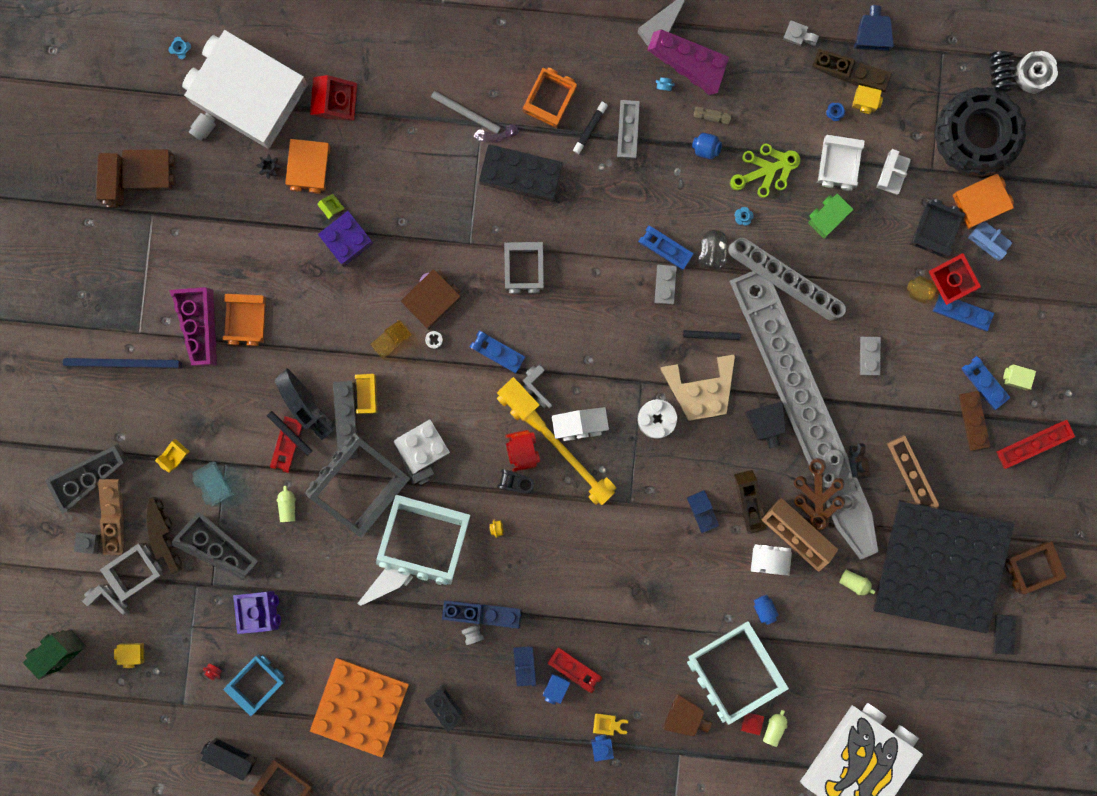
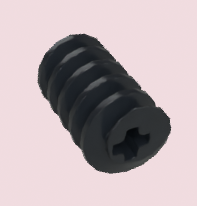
(1002, 71)

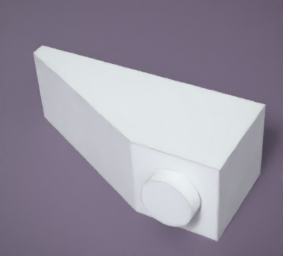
(385, 583)

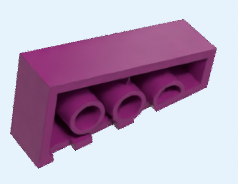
(692, 60)
(197, 323)

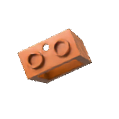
(540, 114)

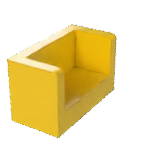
(366, 394)

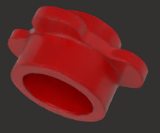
(212, 672)

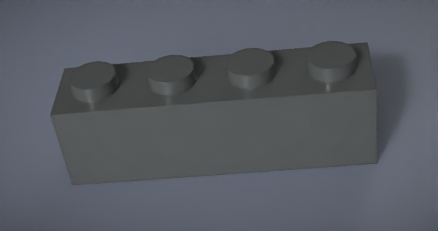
(345, 413)

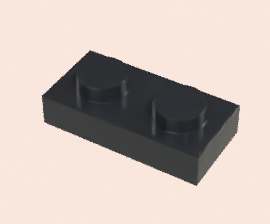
(1004, 634)

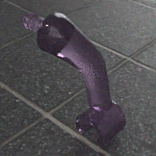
(511, 130)

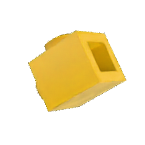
(867, 99)
(129, 654)

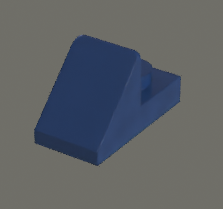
(702, 511)

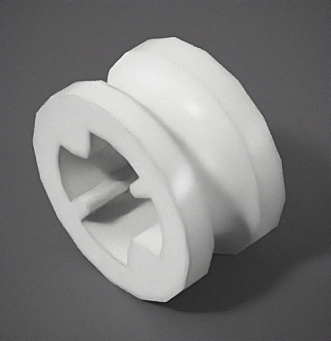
(440, 339)

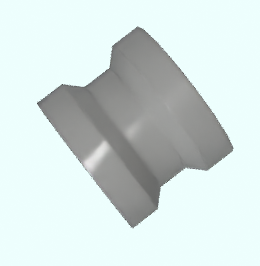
(472, 634)

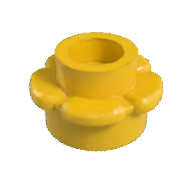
(496, 528)

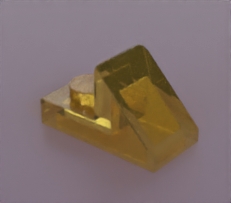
(390, 339)

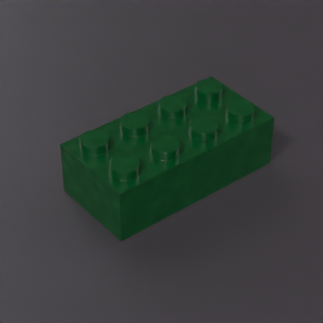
(53, 653)

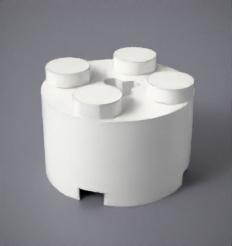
(1046, 75)
(646, 419)
(771, 560)

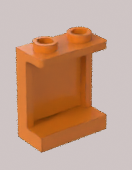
(307, 165)
(983, 200)
(244, 319)

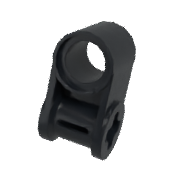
(514, 482)

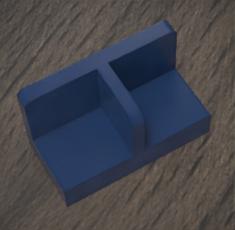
(524, 666)

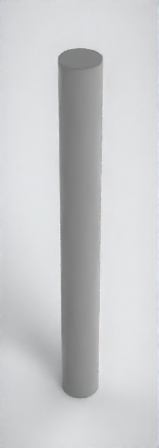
(466, 112)

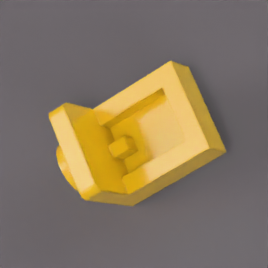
(172, 456)

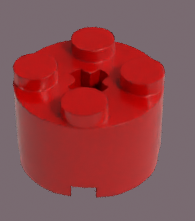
(521, 450)

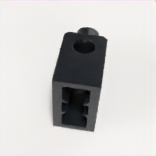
(767, 423)

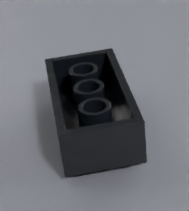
(520, 173)

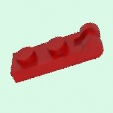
(285, 446)
(574, 669)

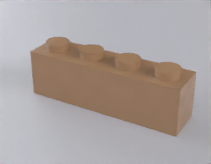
(911, 471)
(800, 534)

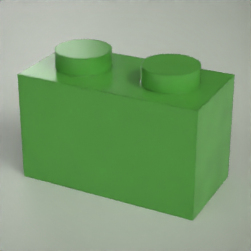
(827, 218)

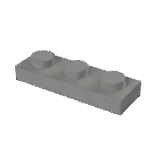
(628, 129)

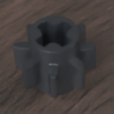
(273, 164)

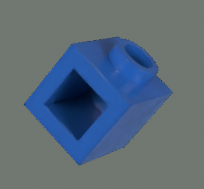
(556, 689)
(602, 748)

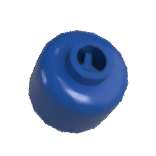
(707, 146)

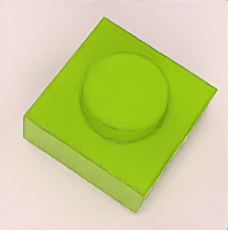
(330, 206)

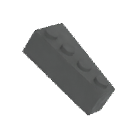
(77, 481)
(213, 546)

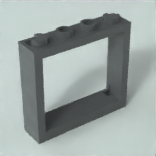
(381, 501)

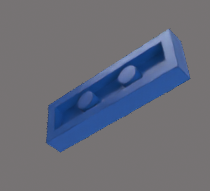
(964, 313)

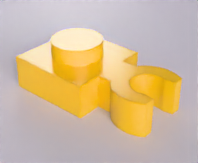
(606, 725)

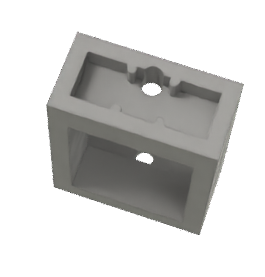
(523, 247)
(115, 582)

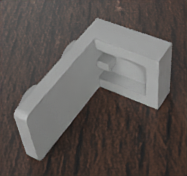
(533, 373)
(93, 595)

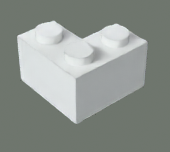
(580, 423)

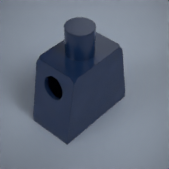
(874, 31)

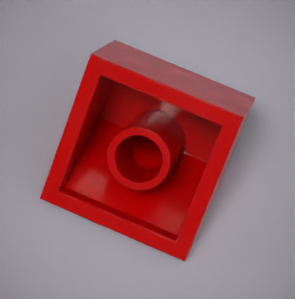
(333, 98)
(954, 279)

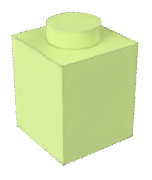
(1019, 377)

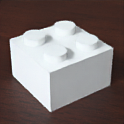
(421, 447)

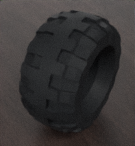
(957, 148)

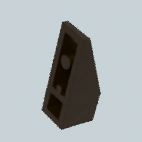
(750, 501)

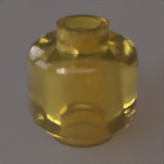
(921, 289)

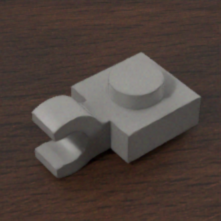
(797, 33)

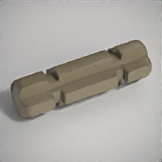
(712, 115)

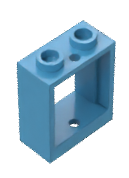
(240, 698)

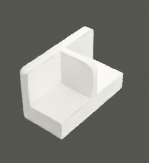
(893, 172)

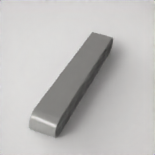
(796, 280)

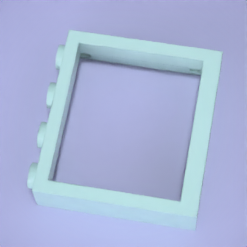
(428, 510)
(713, 697)

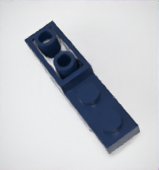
(482, 614)

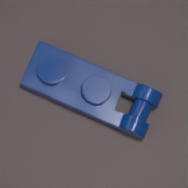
(666, 248)
(498, 352)
(986, 383)

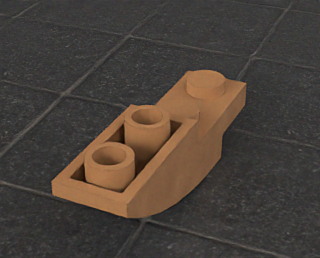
(111, 516)

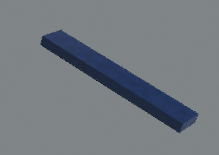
(122, 363)

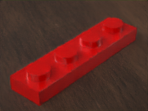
(1035, 444)

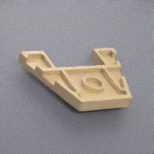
(703, 397)

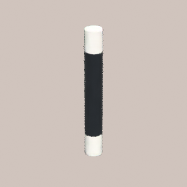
(590, 127)

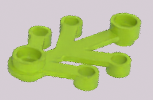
(767, 169)

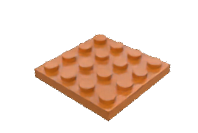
(359, 707)

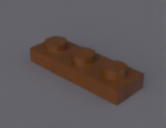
(974, 420)

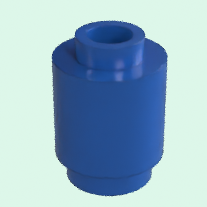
(765, 609)

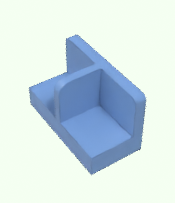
(990, 240)

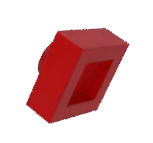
(752, 723)

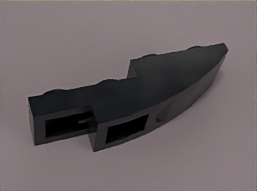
(301, 406)

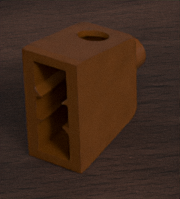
(686, 717)

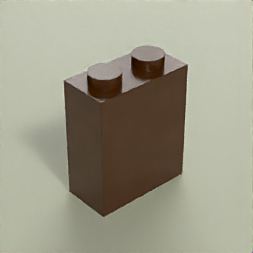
(147, 170)
(109, 180)
(431, 298)

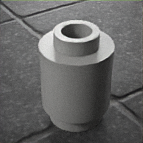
(202, 126)

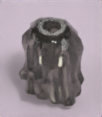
(713, 249)

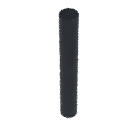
(711, 335)
(289, 433)

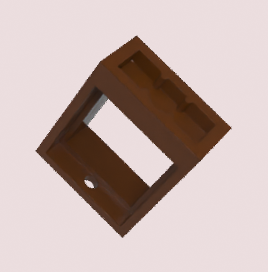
(1052, 559)
(276, 763)

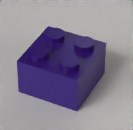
(345, 238)

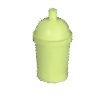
(286, 505)
(856, 583)
(775, 729)

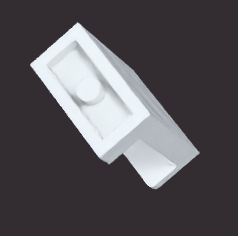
(840, 162)

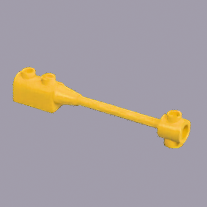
(524, 408)

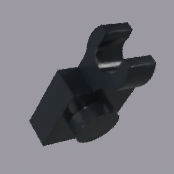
(859, 465)

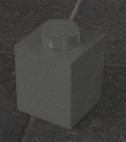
(87, 542)

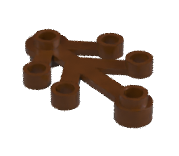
(818, 496)

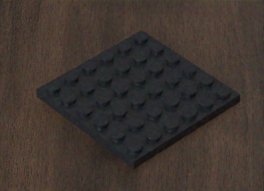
(943, 566)

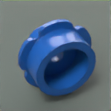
(840, 111)

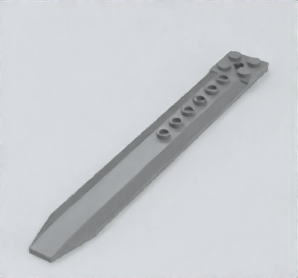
(804, 404)

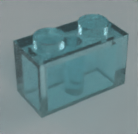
(212, 484)

